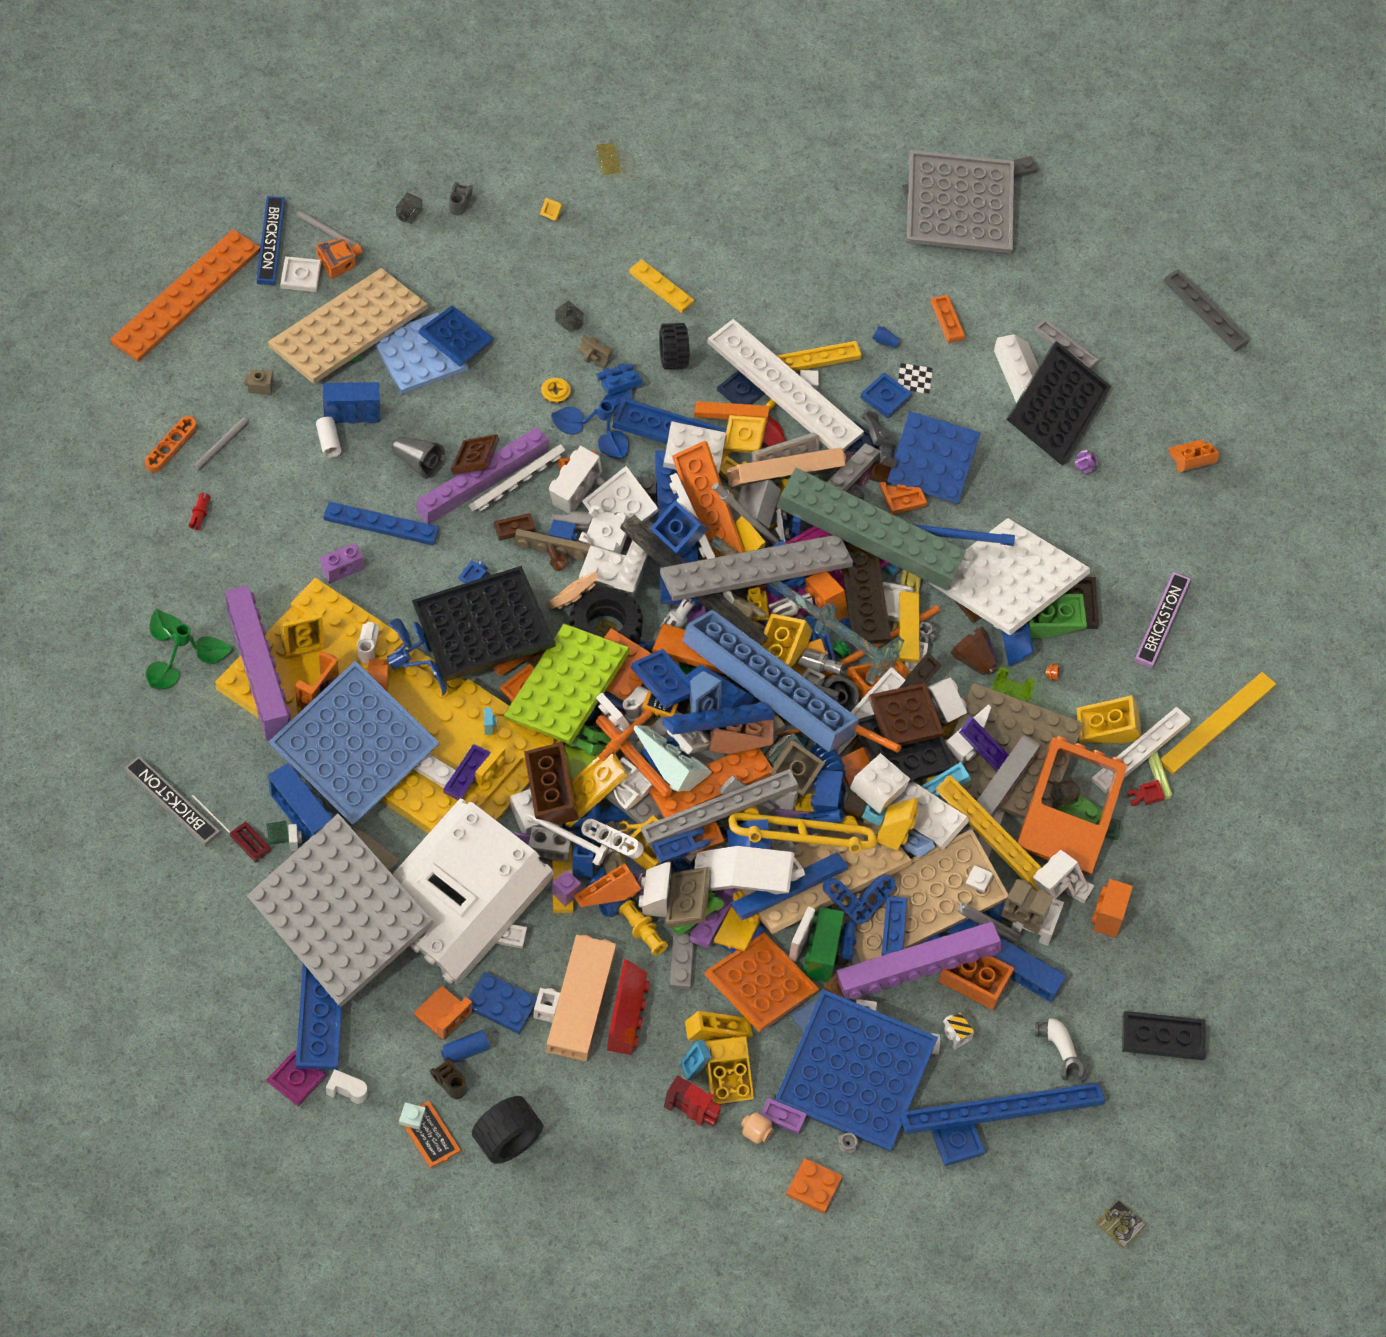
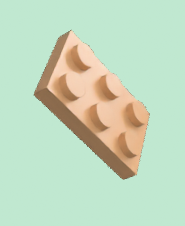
(573, 591)

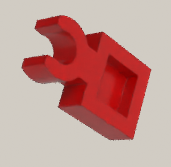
(1149, 793)

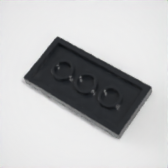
(1164, 1035)

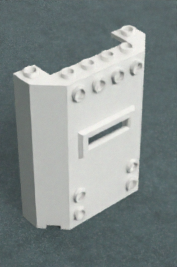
(486, 867)

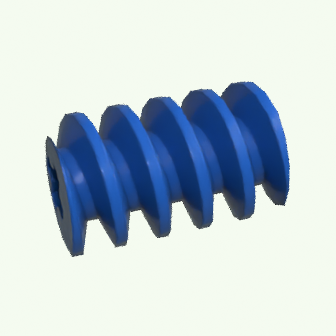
(832, 760)

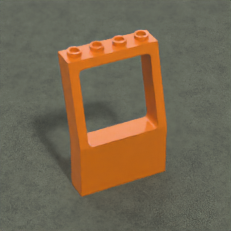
(1050, 830)

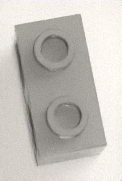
(549, 848)

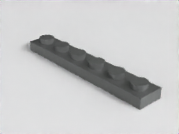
(1206, 310)

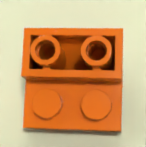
(1193, 455)

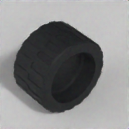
(507, 1129)

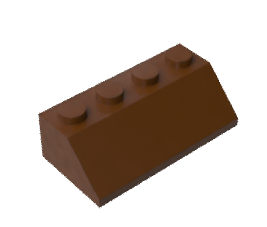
(551, 784)

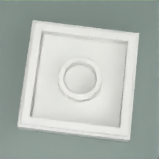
(300, 274)

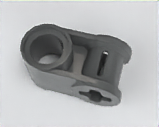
(459, 198)

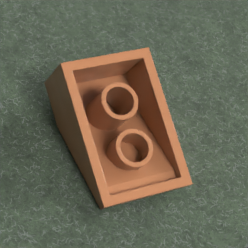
(741, 737)

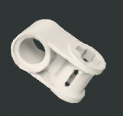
(634, 704)

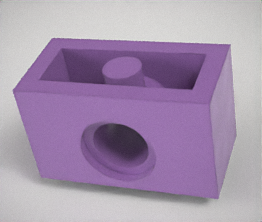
(342, 563)

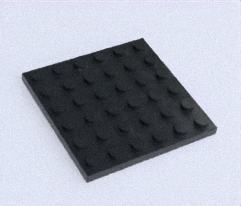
(483, 623)

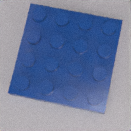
(934, 457)

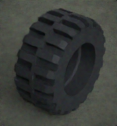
(608, 603)

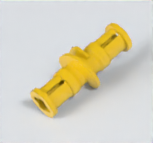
(643, 928)

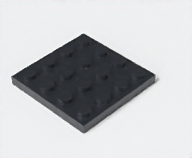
(915, 760)

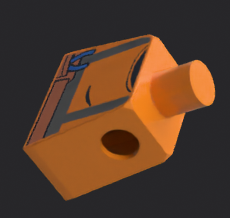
(337, 256)

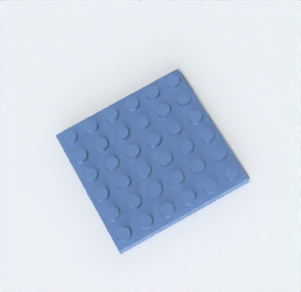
(354, 743)

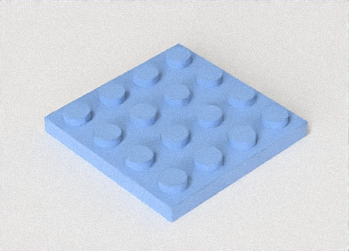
(413, 359)

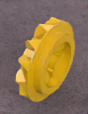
(562, 387)

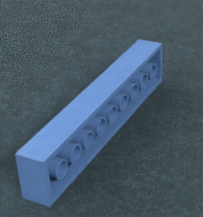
(770, 680)

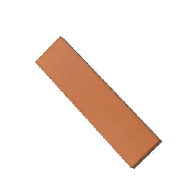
(724, 410)

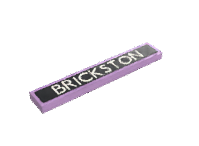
(1162, 620)

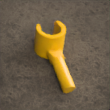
(624, 824)

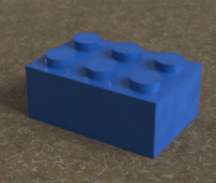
(352, 402)

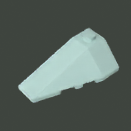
(675, 767)

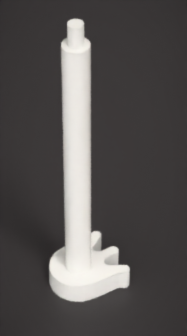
(600, 852)

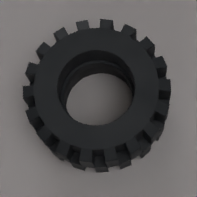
(674, 346)

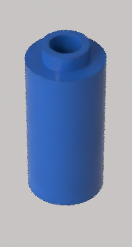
(465, 1047)

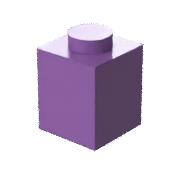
(565, 887)

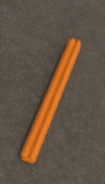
(635, 757)

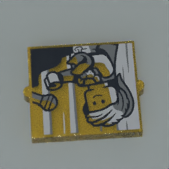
(1120, 1224)

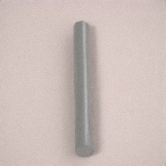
(324, 228)
(216, 447)

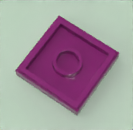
(293, 1082)

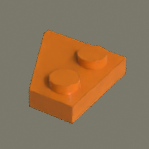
(902, 498)

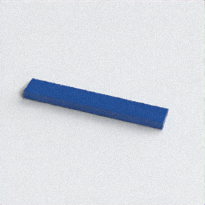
(814, 874)

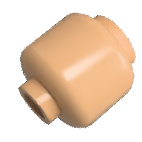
(757, 1128)

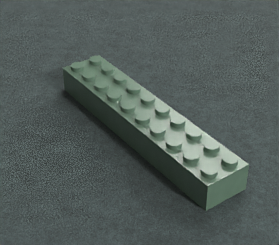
(871, 528)

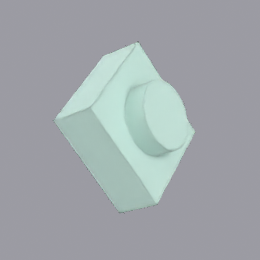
(412, 1116)

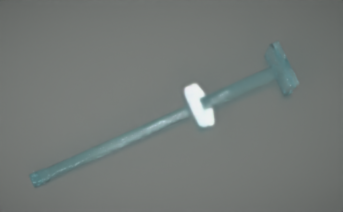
(882, 658)

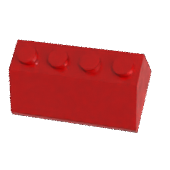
(627, 1009)

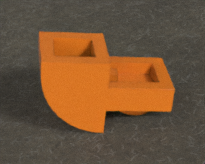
(379, 671)

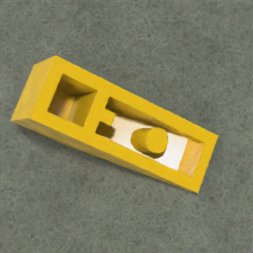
(716, 1026)

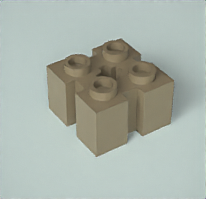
(1027, 906)

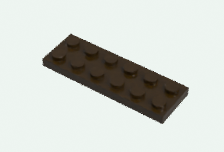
(866, 596)

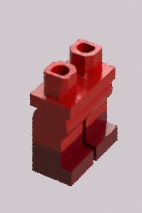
(692, 1101)

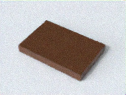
(475, 454)

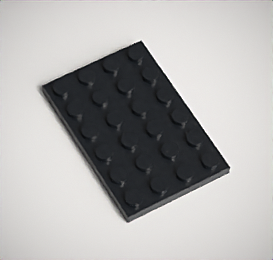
(1058, 403)

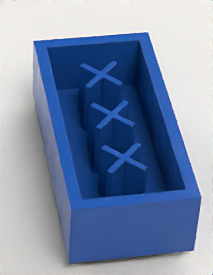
(297, 801)

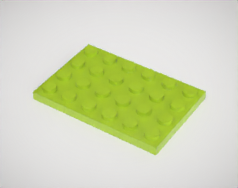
(566, 684)

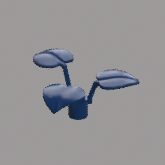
(611, 444)
(401, 656)

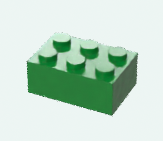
(823, 944)

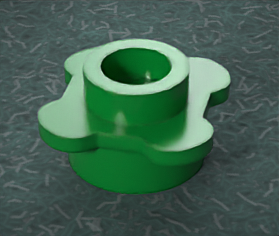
(841, 649)

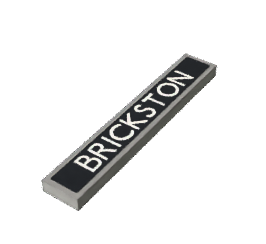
(172, 801)

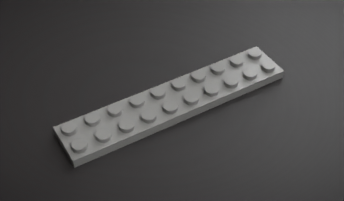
(755, 567)

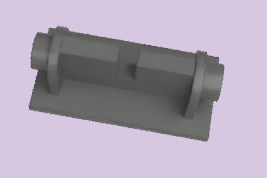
(781, 532)

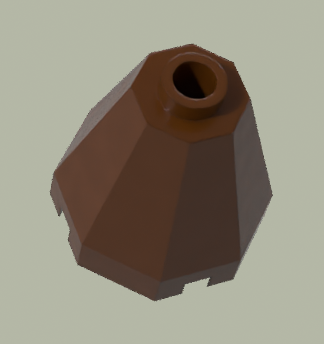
(977, 652)

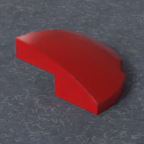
(773, 433)

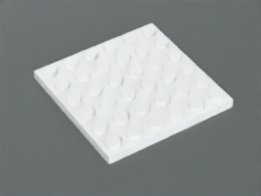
(1015, 581)

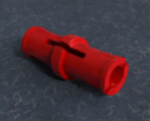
(199, 511)

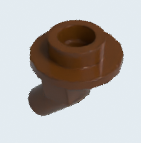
(558, 562)

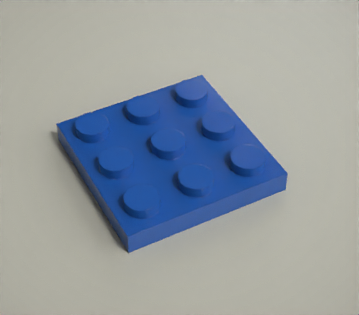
(456, 335)

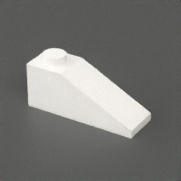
(959, 747)

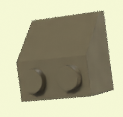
(801, 763)

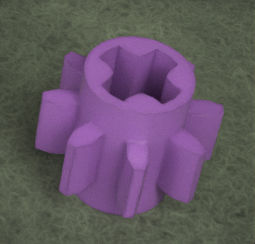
(1086, 461)

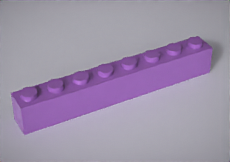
(470, 484)
(919, 961)

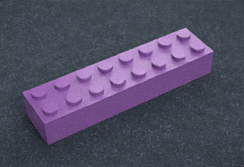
(257, 660)

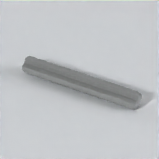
(981, 918)

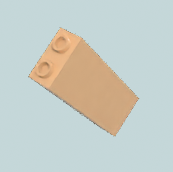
(783, 467)
(581, 997)

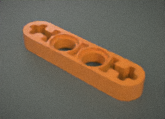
(167, 442)

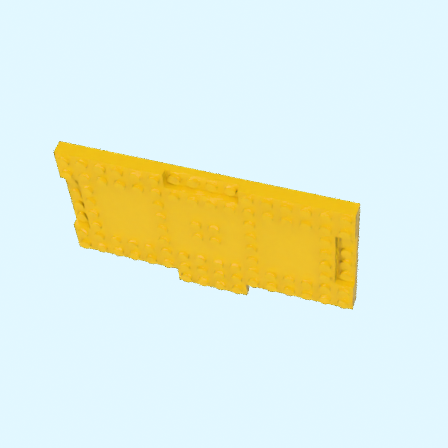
(451, 719)

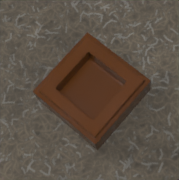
(879, 472)

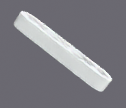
(612, 837)

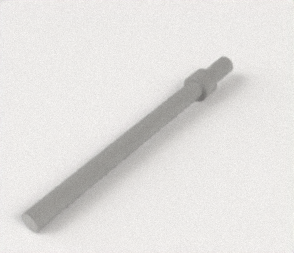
(728, 497)

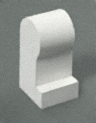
(347, 1086)

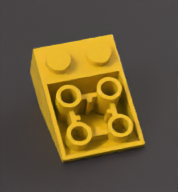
(729, 1070)

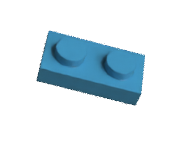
(695, 1059)

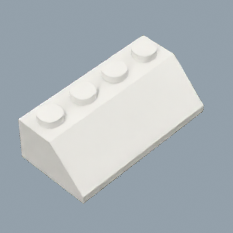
(1016, 362)

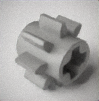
(926, 632)

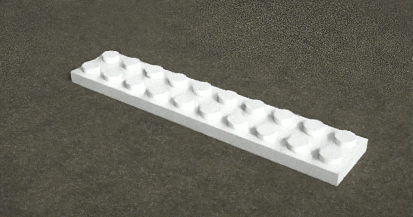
(784, 386)

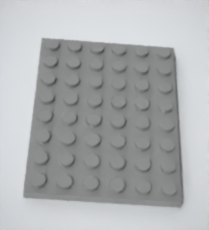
(340, 910)

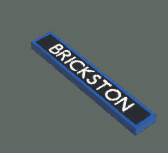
(270, 240)

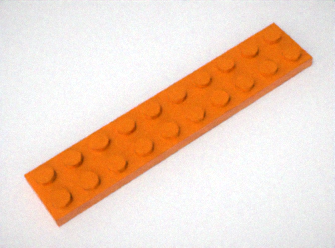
(185, 295)

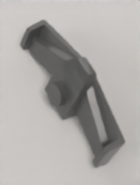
(881, 438)

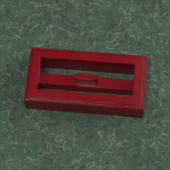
(260, 853)

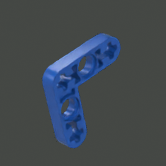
(856, 903)

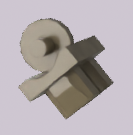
(594, 351)

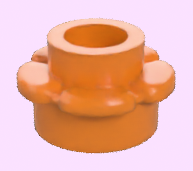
(1053, 671)

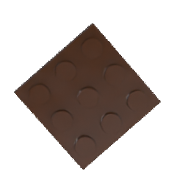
(906, 714)

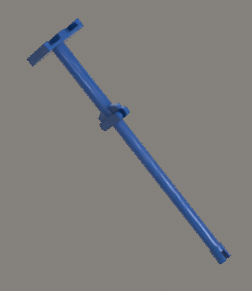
(1003, 539)

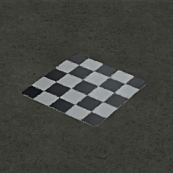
(915, 377)

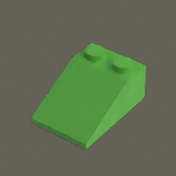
(1060, 617)

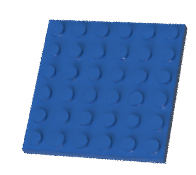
(856, 1069)

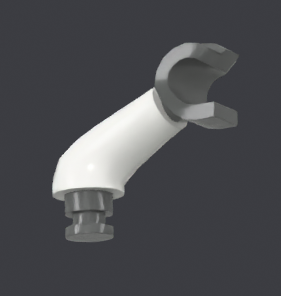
(1061, 1038)

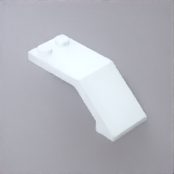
(748, 868)

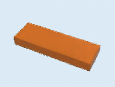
(948, 318)

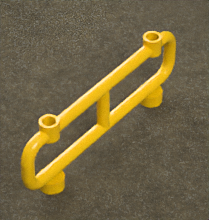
(848, 826)

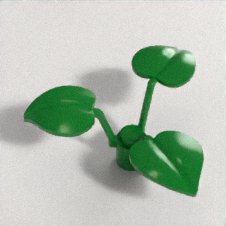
(167, 626)

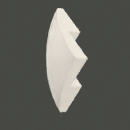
(633, 787)

